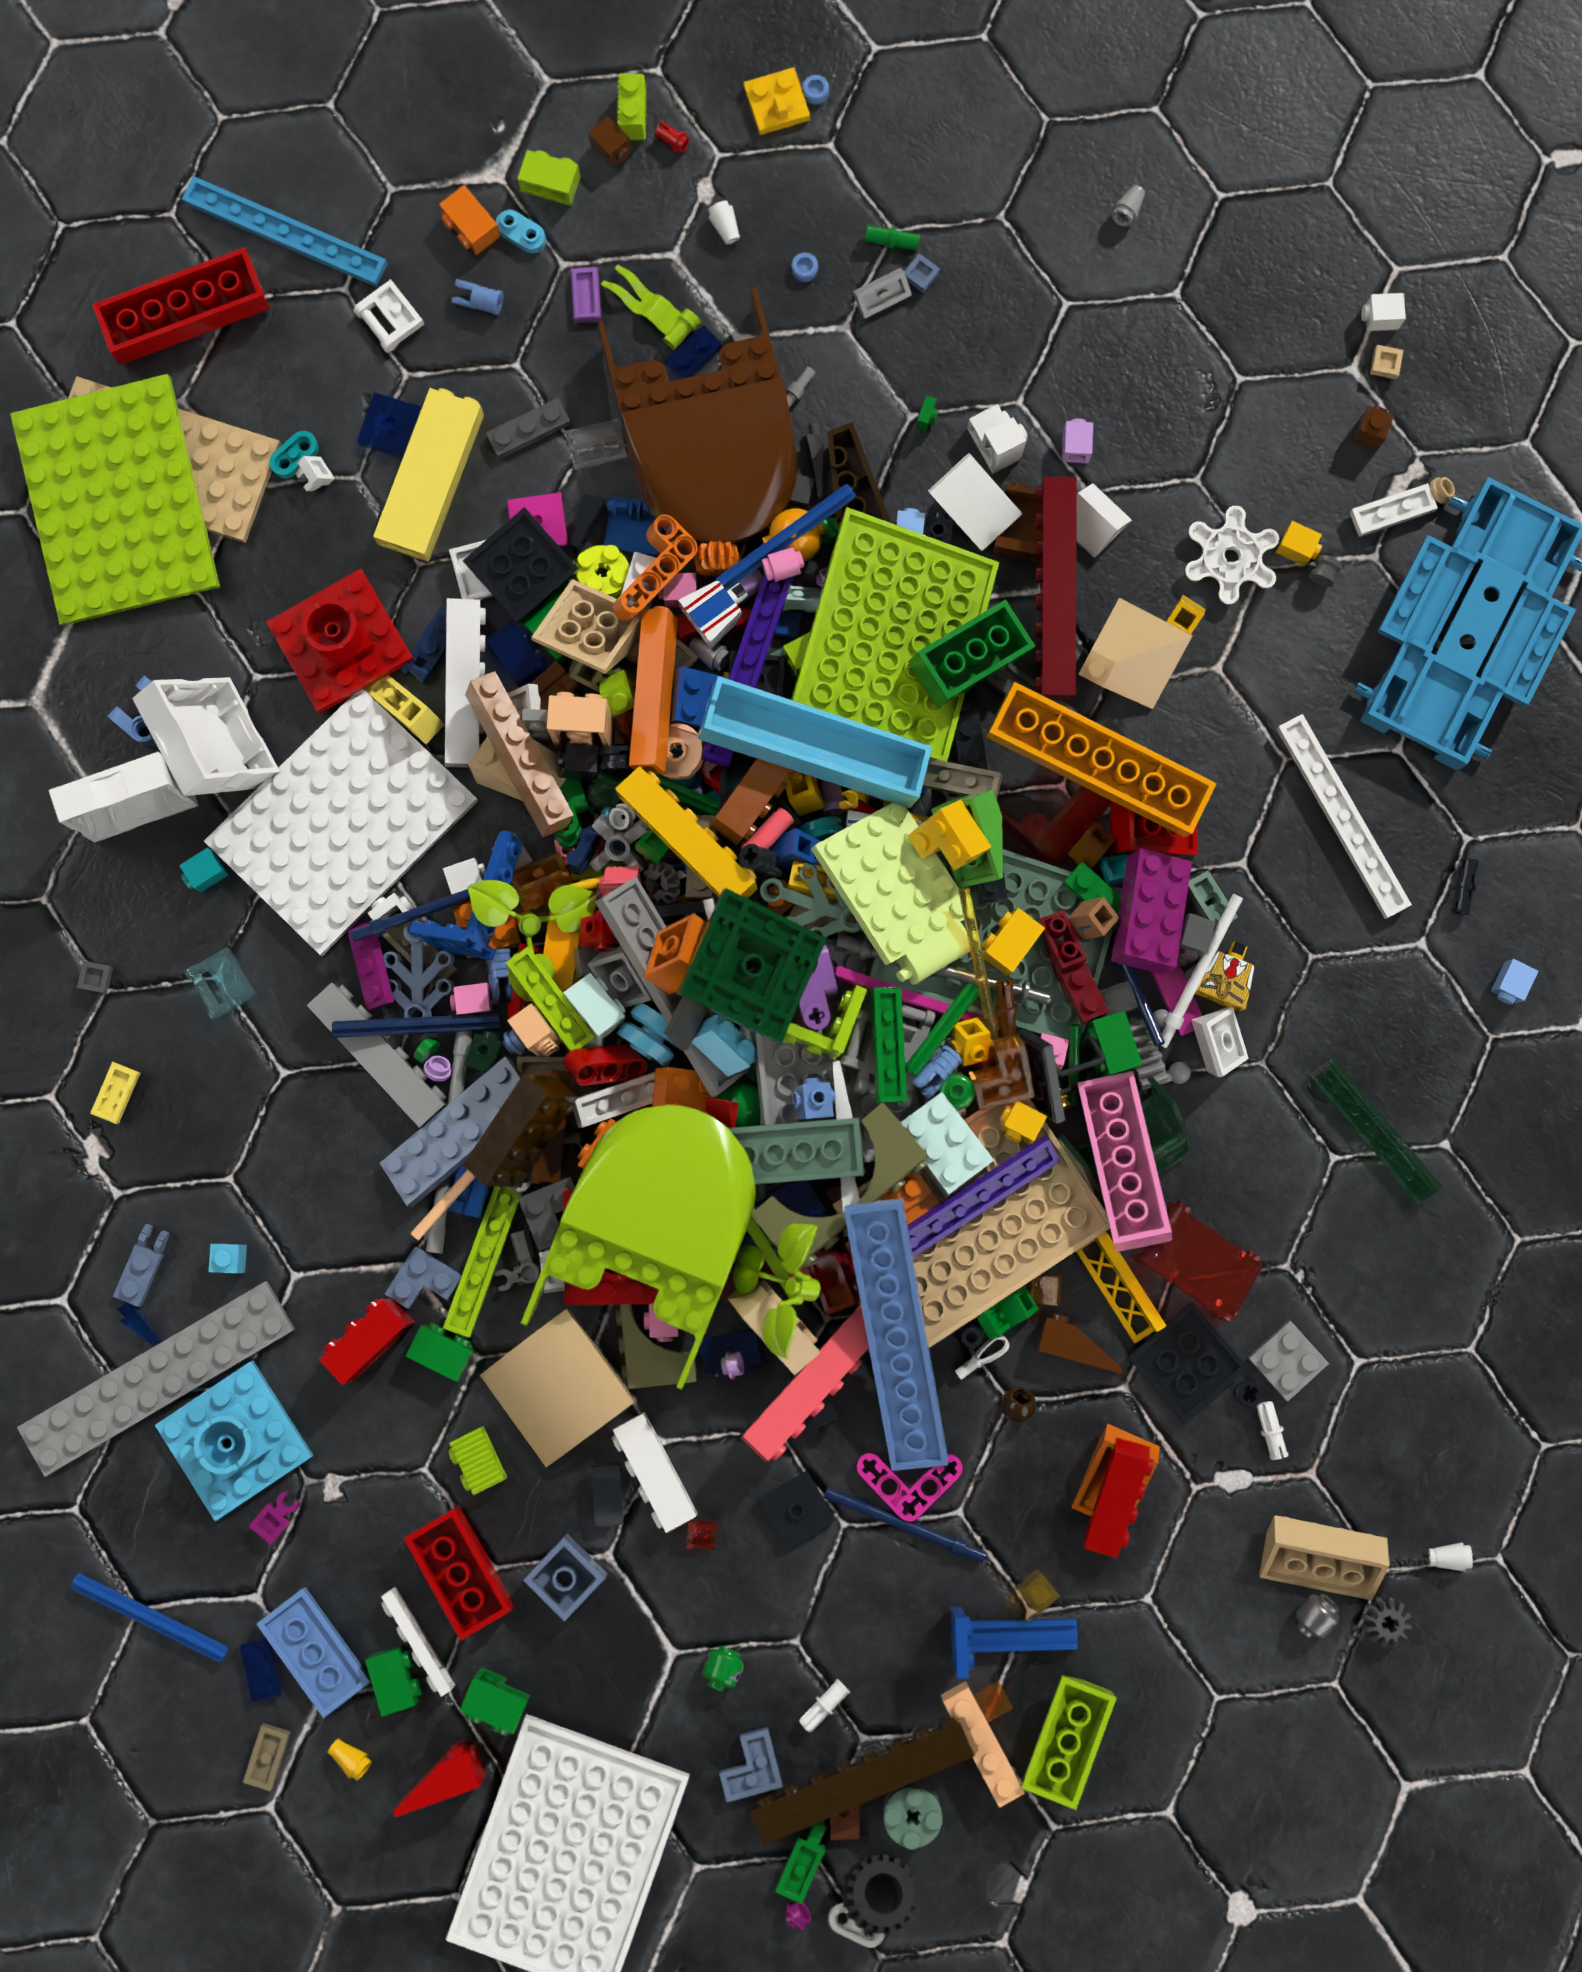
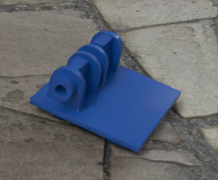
(628, 526)

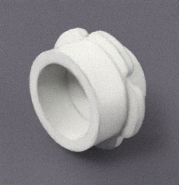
(616, 819)

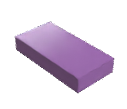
(586, 295)

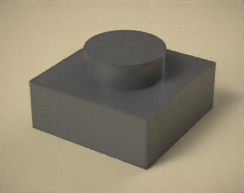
(95, 977)

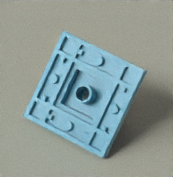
(261, 1437)

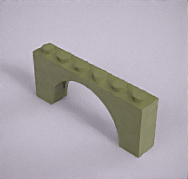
(895, 1158)
(646, 1360)

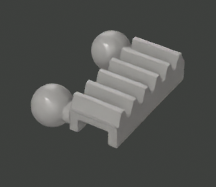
(1152, 1058)

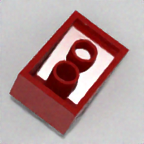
(1137, 832)
(454, 1773)

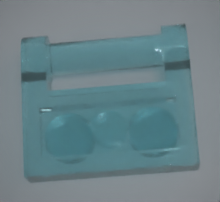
(229, 979)

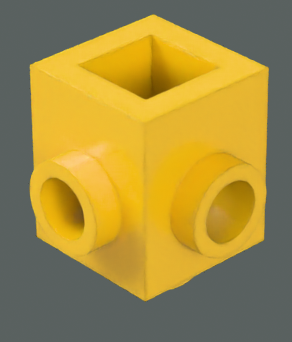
(970, 1041)

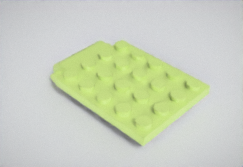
(898, 899)

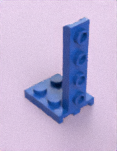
(477, 936)
(1006, 1636)

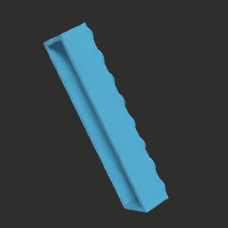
(814, 742)

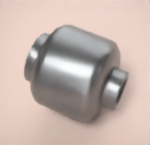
(1317, 1616)

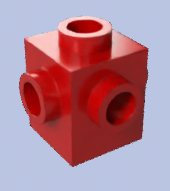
(597, 934)

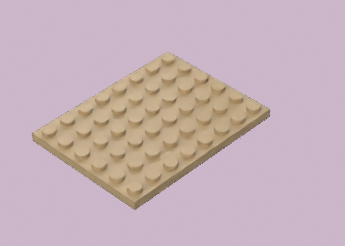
(1008, 1240)

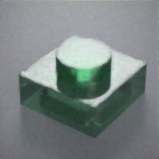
(604, 789)

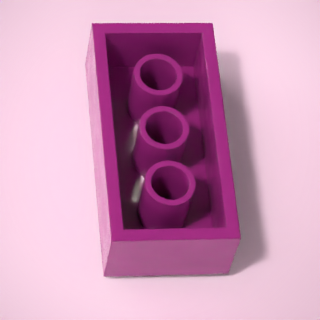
(1151, 911)

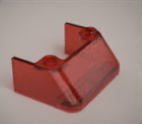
(1054, 839)

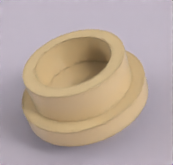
(1442, 489)

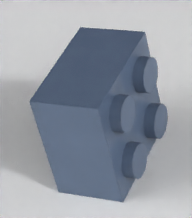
(565, 1577)

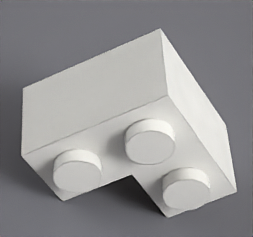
(997, 437)

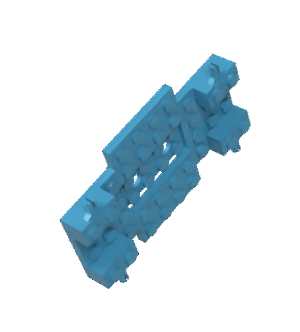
(1439, 695)

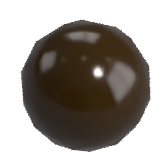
(1018, 1404)

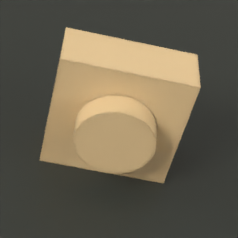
(1386, 362)

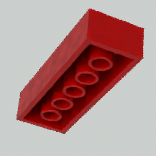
(181, 306)

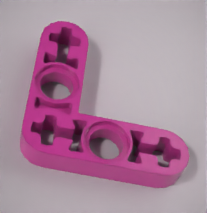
(903, 1493)

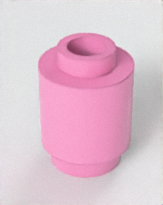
(782, 564)

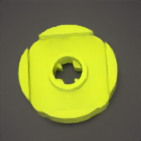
(607, 558)

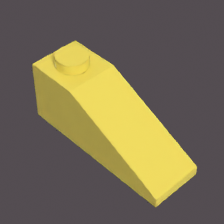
(405, 708)

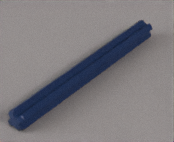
(415, 1025)

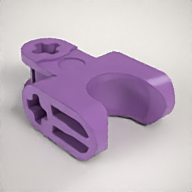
(813, 1001)

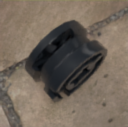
(615, 760)

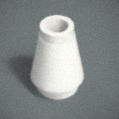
(724, 221)
(1452, 1557)

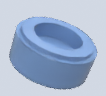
(815, 89)
(804, 267)

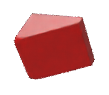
(722, 1110)

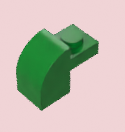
(1007, 1313)

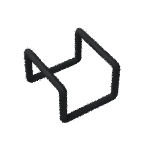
(1083, 1066)

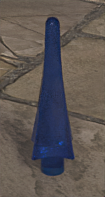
(138, 1323)

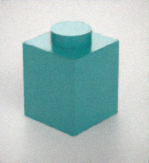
(203, 870)

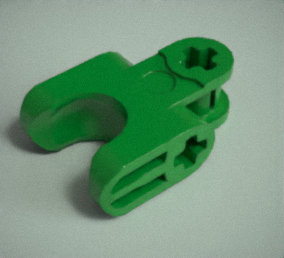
(576, 799)

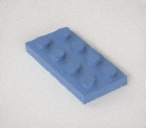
(314, 1652)

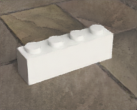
(655, 1472)

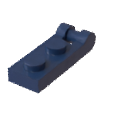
(429, 648)

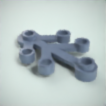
(418, 978)

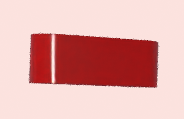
(604, 1064)

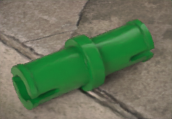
(892, 237)

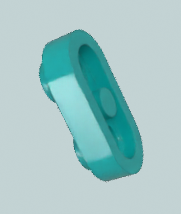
(292, 453)

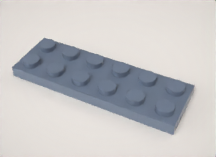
(450, 1135)

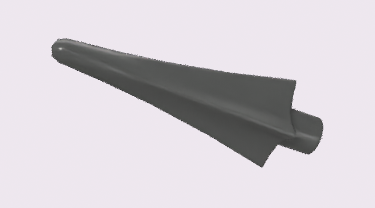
(815, 445)

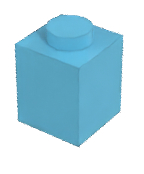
(227, 1258)

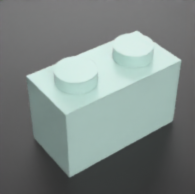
(595, 1006)

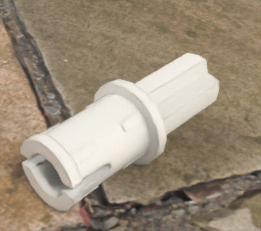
(1272, 1430)
(824, 1706)

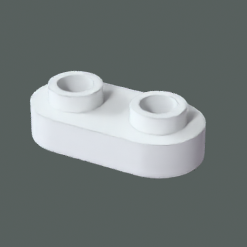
(850, 1930)

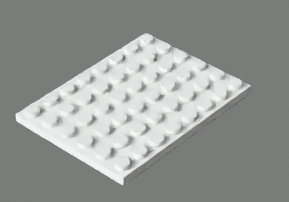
(341, 821)
(567, 1853)

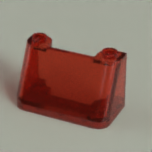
(1202, 1264)

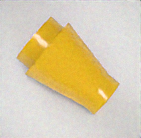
(350, 1759)

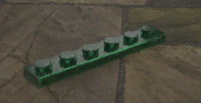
(1375, 1130)

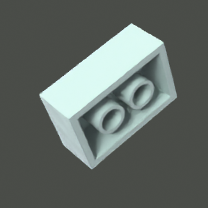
(949, 1142)

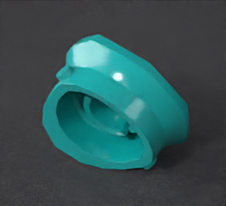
(823, 827)

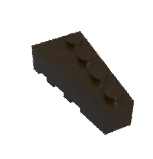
(852, 468)

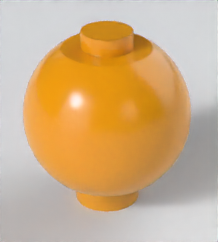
(808, 543)

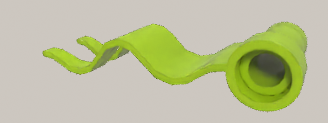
(656, 309)

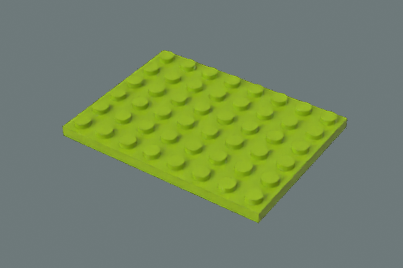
(115, 500)
(877, 608)

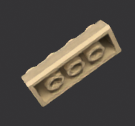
(1324, 1557)

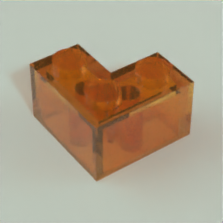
(1007, 1080)

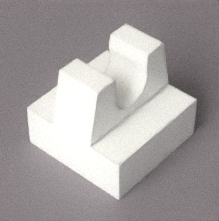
(315, 471)

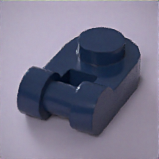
(587, 845)

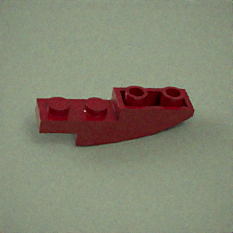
(1071, 968)

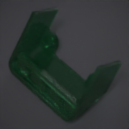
(1166, 1134)

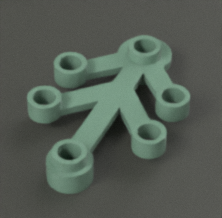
(818, 906)

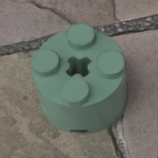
(912, 1831)

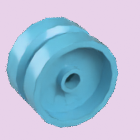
(650, 1038)

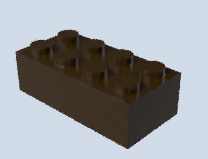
(520, 1130)

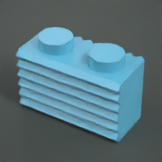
(724, 1045)

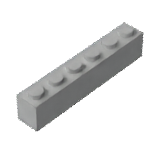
(380, 1058)

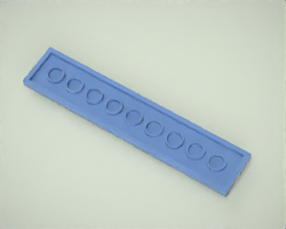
(896, 1334)

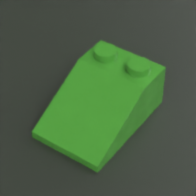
(988, 817)

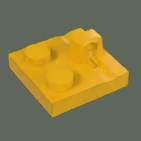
(776, 101)

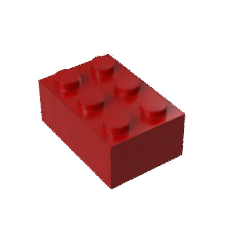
(366, 1340)

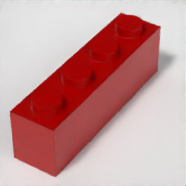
(1117, 1498)

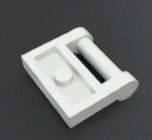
(395, 310)

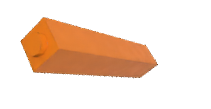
(653, 690)

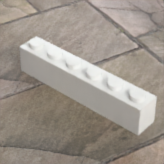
(462, 666)

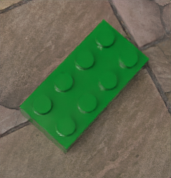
(971, 653)

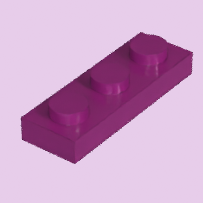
(371, 971)

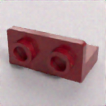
(836, 1279)

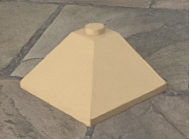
(587, 629)
(1135, 654)

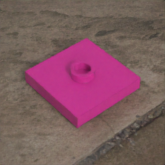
(547, 511)

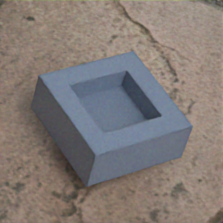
(921, 273)

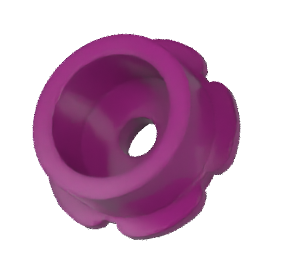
(797, 1915)

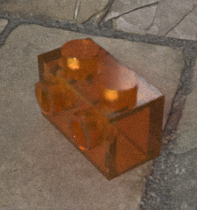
(539, 879)

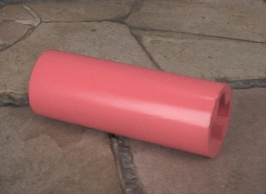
(771, 829)

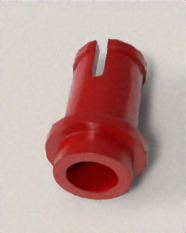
(676, 139)

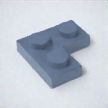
(420, 1271)
(758, 1774)

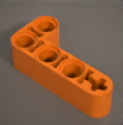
(653, 575)

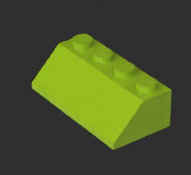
(1069, 1741)

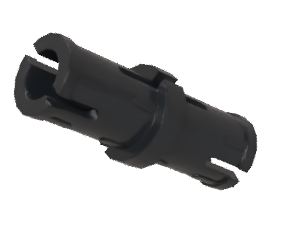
(1465, 886)

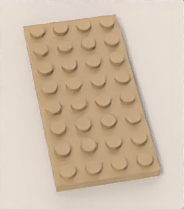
(227, 466)

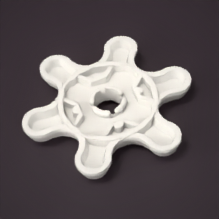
(1237, 538)

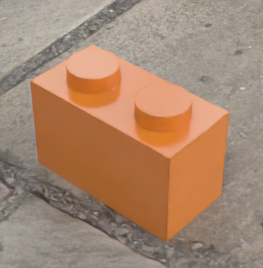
(469, 219)

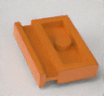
(915, 1195)

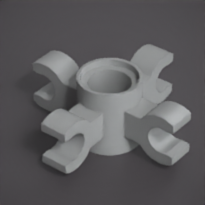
(604, 828)

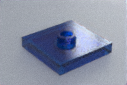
(389, 425)

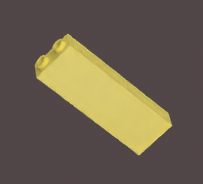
(429, 474)

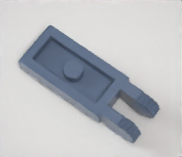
(141, 1268)

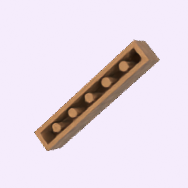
(519, 754)

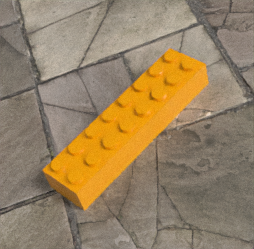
(1101, 760)

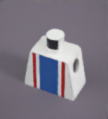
(713, 610)

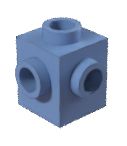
(814, 1099)

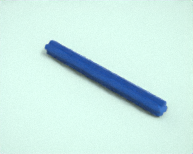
(783, 540)
(149, 1617)

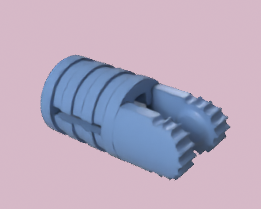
(481, 297)
(498, 970)
(937, 1071)

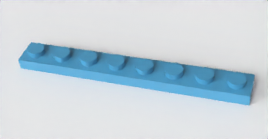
(284, 231)

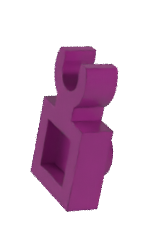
(272, 1519)

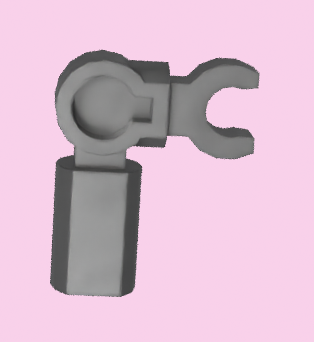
(528, 1270)

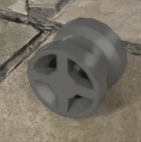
(1325, 570)

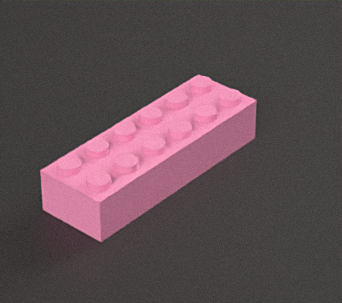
(1124, 1161)

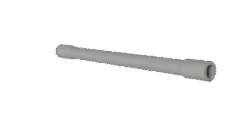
(461, 1047)

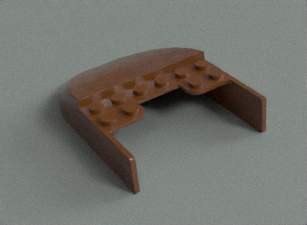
(711, 444)

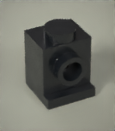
(939, 521)

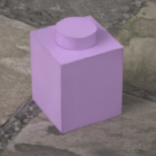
(1077, 441)

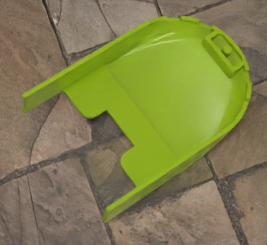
(660, 1205)

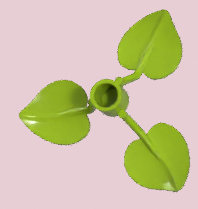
(494, 901)
(793, 1248)

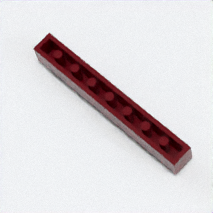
(1057, 588)

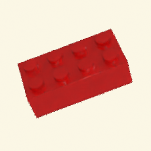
(459, 1572)

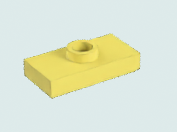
(115, 1093)

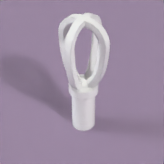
(975, 1360)

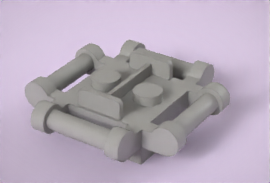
(865, 1065)

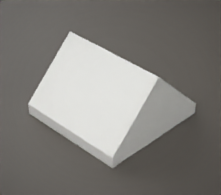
(1097, 520)
(1220, 1041)

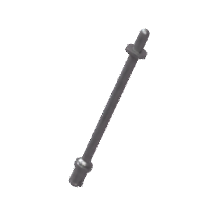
(865, 950)

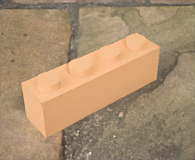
(535, 1032)
(990, 1756)

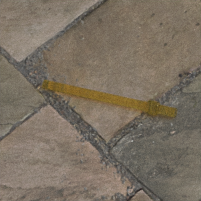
(990, 1021)

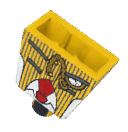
(1228, 978)

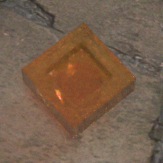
(1046, 1289)
(992, 1701)

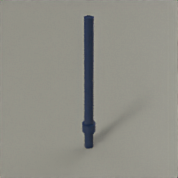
(378, 927)
(956, 1546)

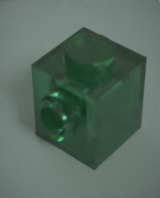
(484, 1051)

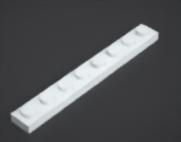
(1343, 816)

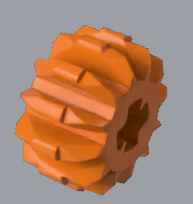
(715, 558)

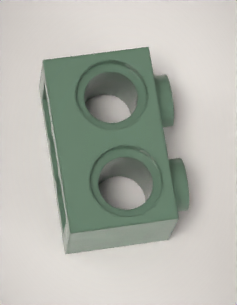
(1206, 898)

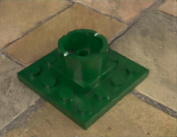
(778, 962)

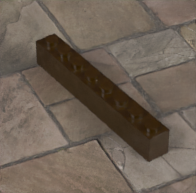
(863, 1780)

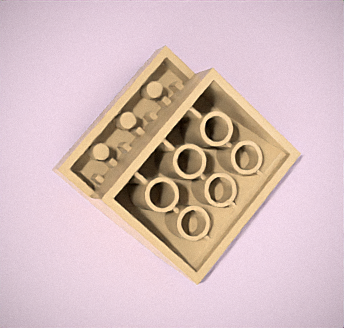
(557, 1387)

